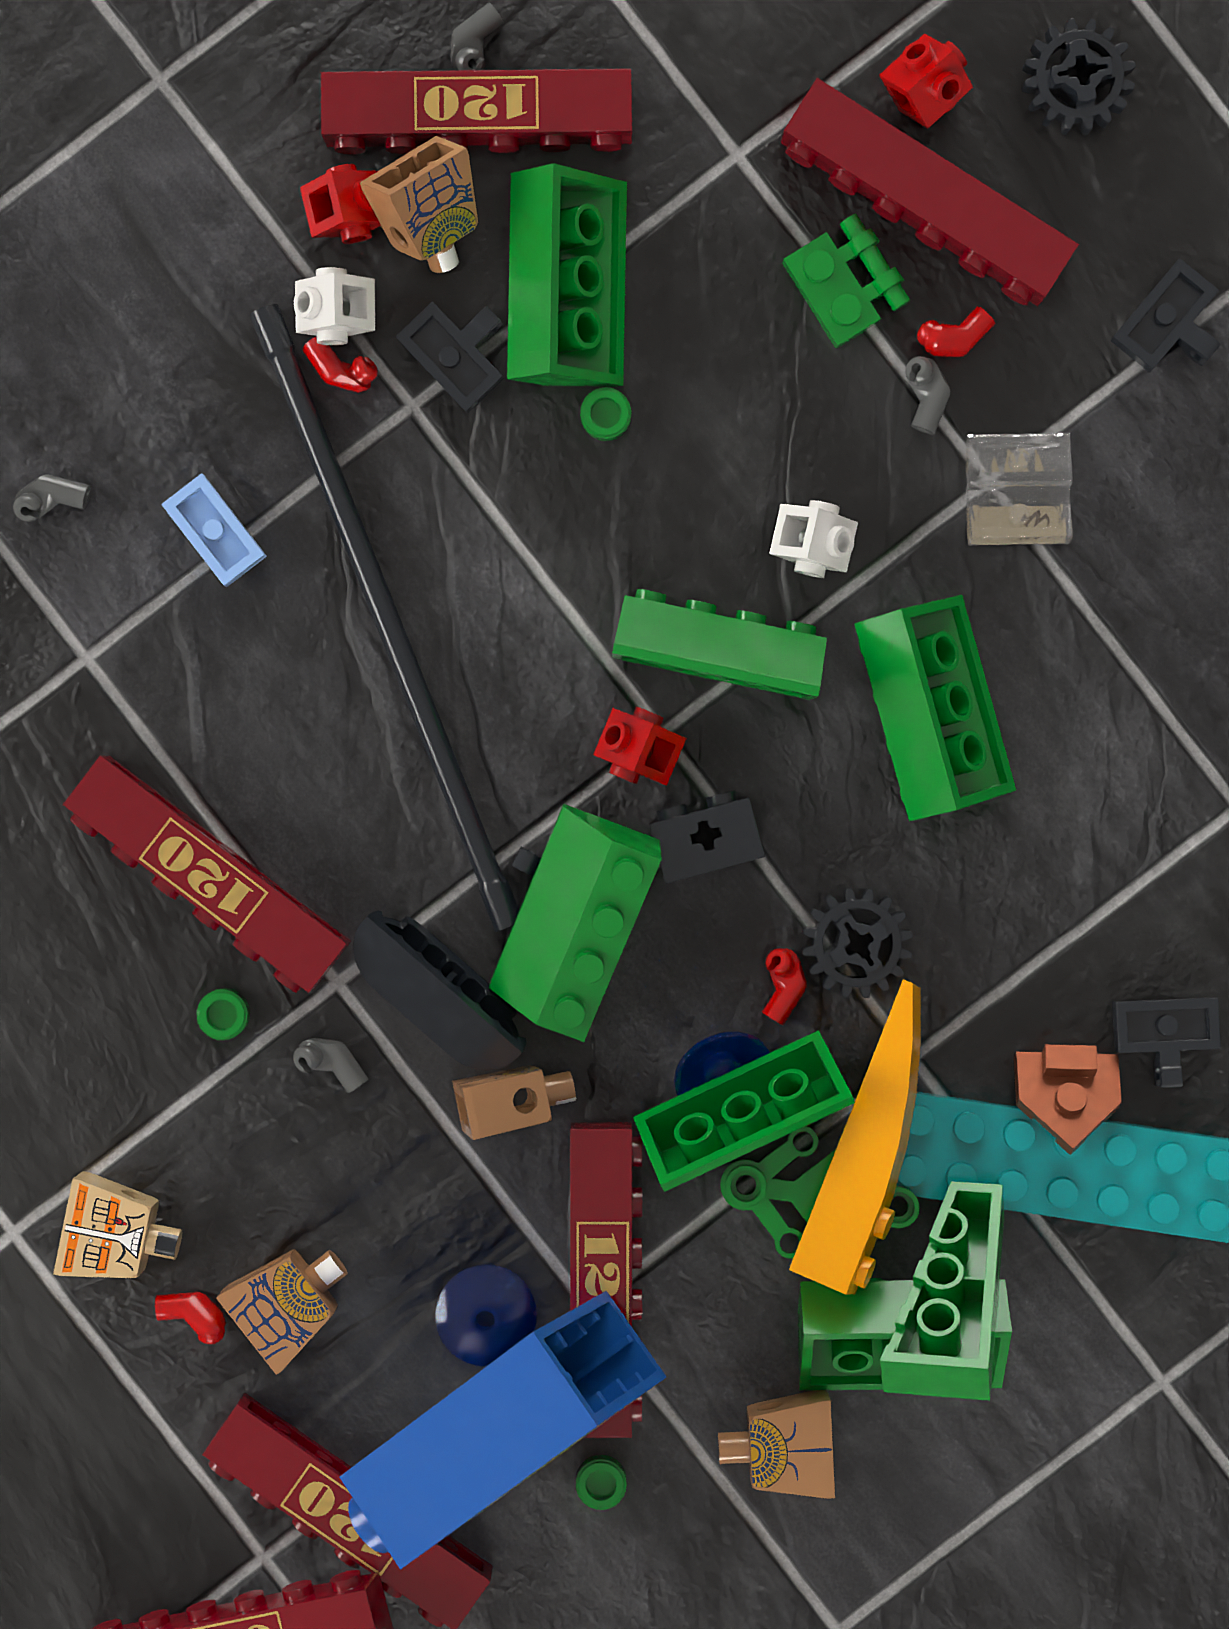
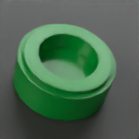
(605, 414)
(223, 1014)
(601, 1482)

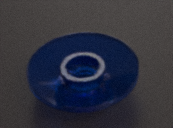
(715, 1058)
(478, 1290)

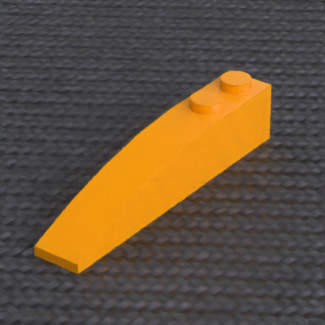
(868, 1159)

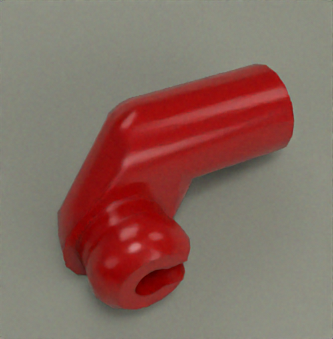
(955, 340)
(333, 371)
(788, 981)
(196, 1310)

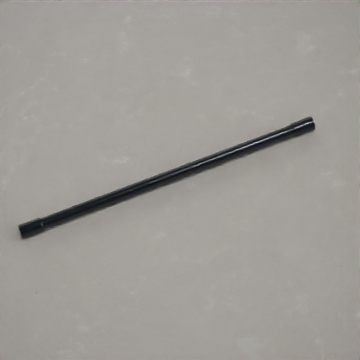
(281, 352)

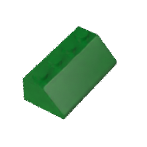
(566, 277)
(719, 646)
(935, 707)
(575, 921)
(742, 1110)
(846, 1334)

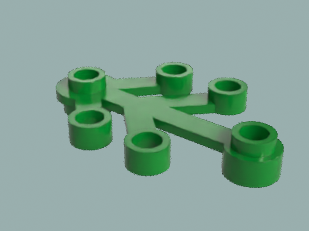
(800, 1192)

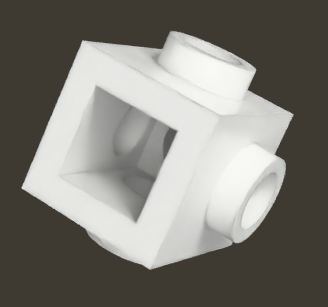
(334, 305)
(814, 538)

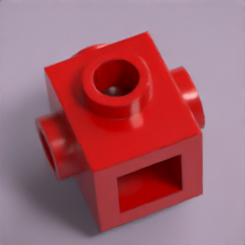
(927, 79)
(341, 192)
(630, 744)

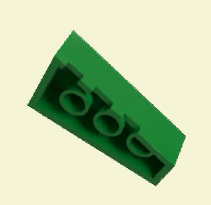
(950, 1316)

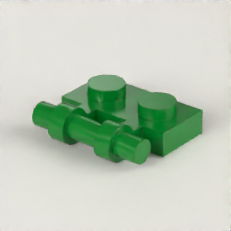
(833, 290)

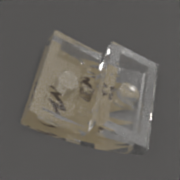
(1018, 489)

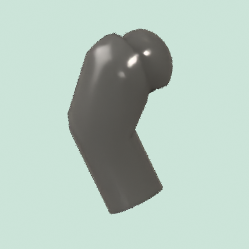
(469, 37)
(931, 391)
(46, 493)
(330, 1056)

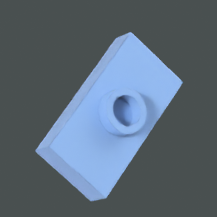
(214, 530)

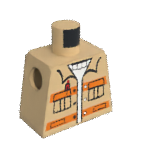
(111, 1231)

